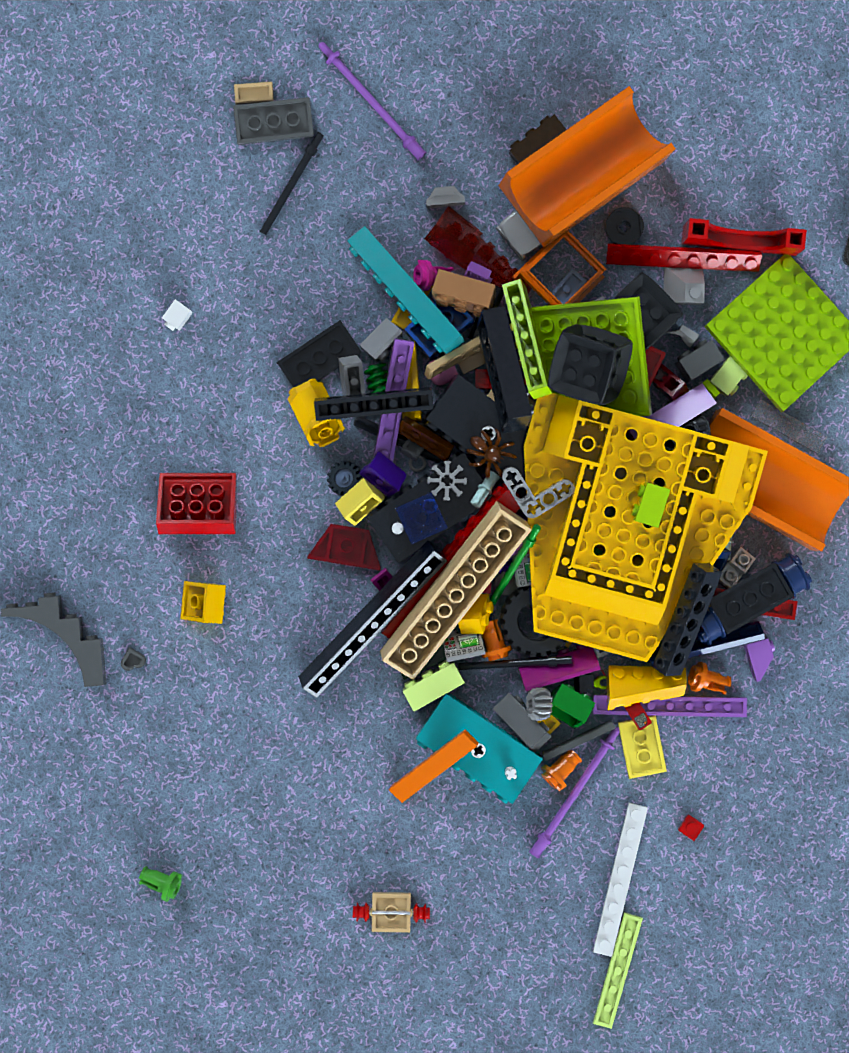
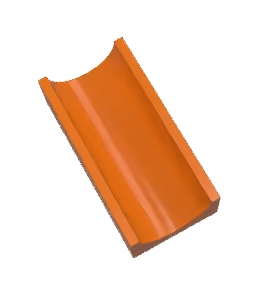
(583, 168)
(794, 490)

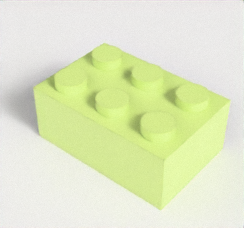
(432, 684)

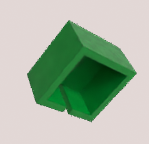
(570, 705)

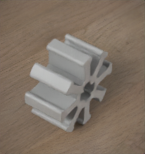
(442, 485)

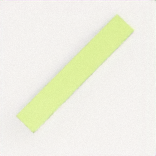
(617, 970)

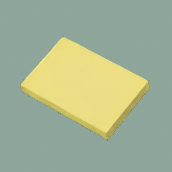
(642, 748)

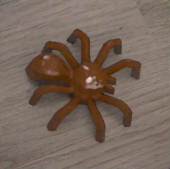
(492, 453)

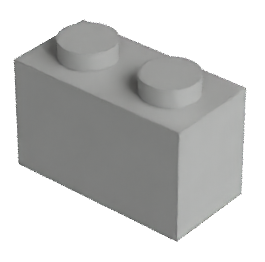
(351, 375)

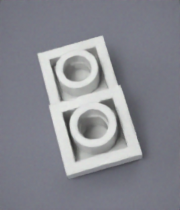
(736, 567)

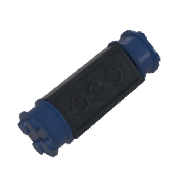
(753, 597)

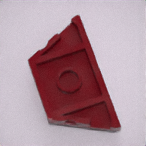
(346, 547)

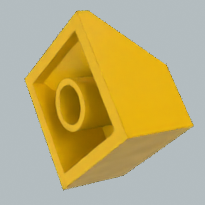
(203, 602)

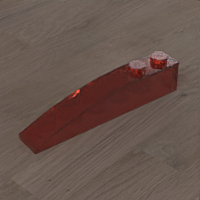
(462, 244)

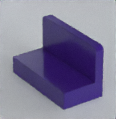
(384, 474)

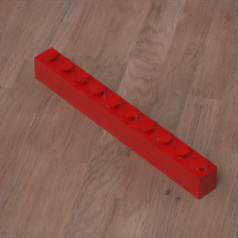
(501, 495)

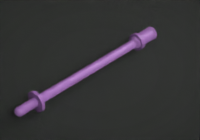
(408, 140)
(545, 837)

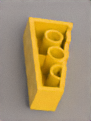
(641, 684)

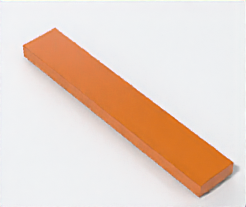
(433, 766)

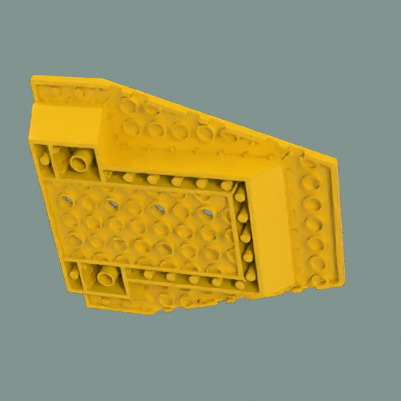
(606, 597)

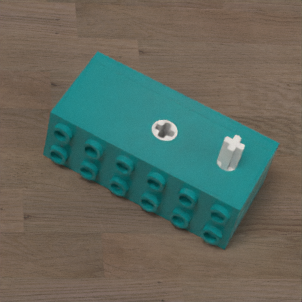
(503, 762)

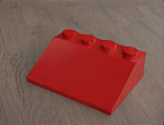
(196, 503)

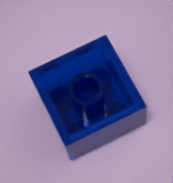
(421, 518)

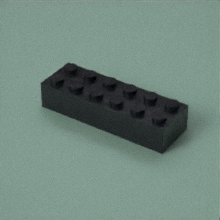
(504, 369)

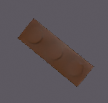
(425, 438)

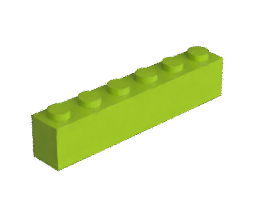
(527, 338)

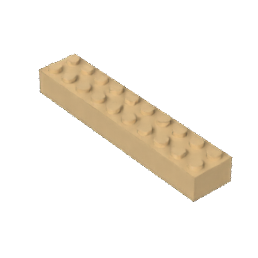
(455, 590)

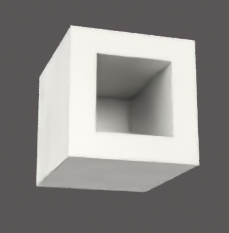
(176, 315)

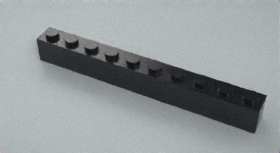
(372, 618)

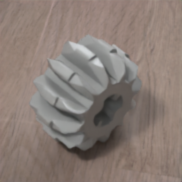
(539, 704)

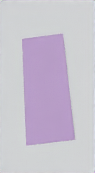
(683, 408)

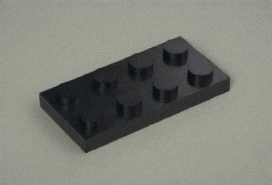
(319, 355)

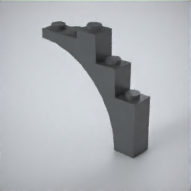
(70, 629)

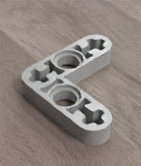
(530, 498)

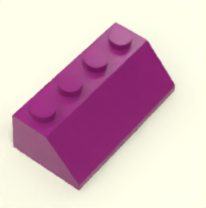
(583, 662)

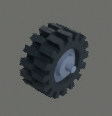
(343, 477)

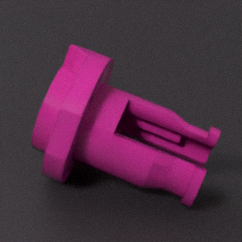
(425, 274)

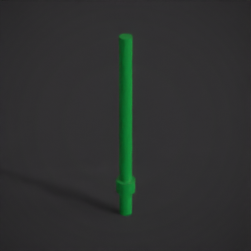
(528, 543)

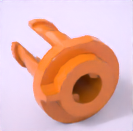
(494, 642)
(701, 677)
(560, 770)

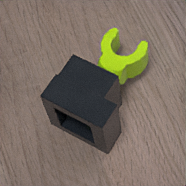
(587, 681)

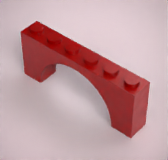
(704, 234)

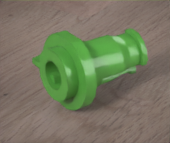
(161, 882)

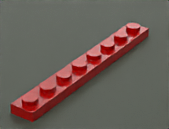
(683, 257)

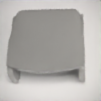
(517, 234)

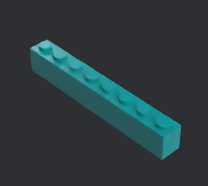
(405, 290)

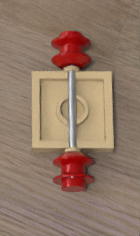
(391, 912)

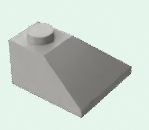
(684, 285)

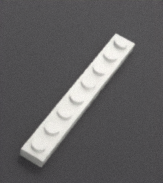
(620, 879)

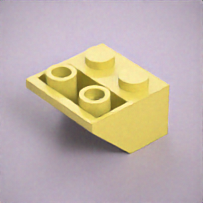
(359, 501)

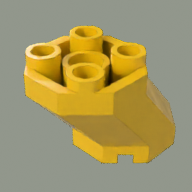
(302, 403)

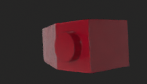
(669, 383)

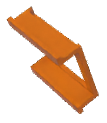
(525, 274)

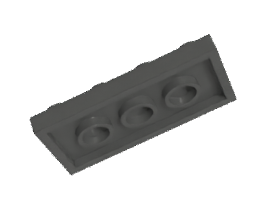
(273, 121)

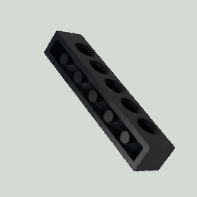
(373, 403)
(687, 619)

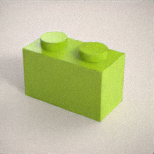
(651, 504)

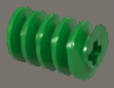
(376, 377)

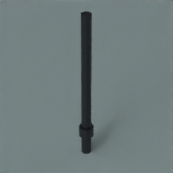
(310, 151)
(551, 660)

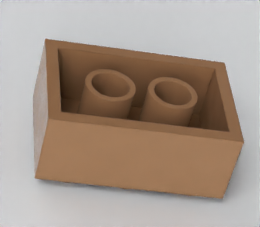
(463, 292)

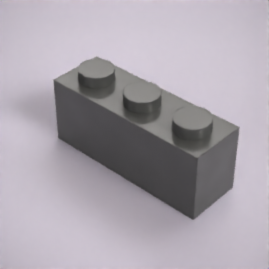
(516, 716)

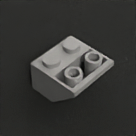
(381, 340)

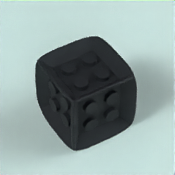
(657, 307)
(590, 364)

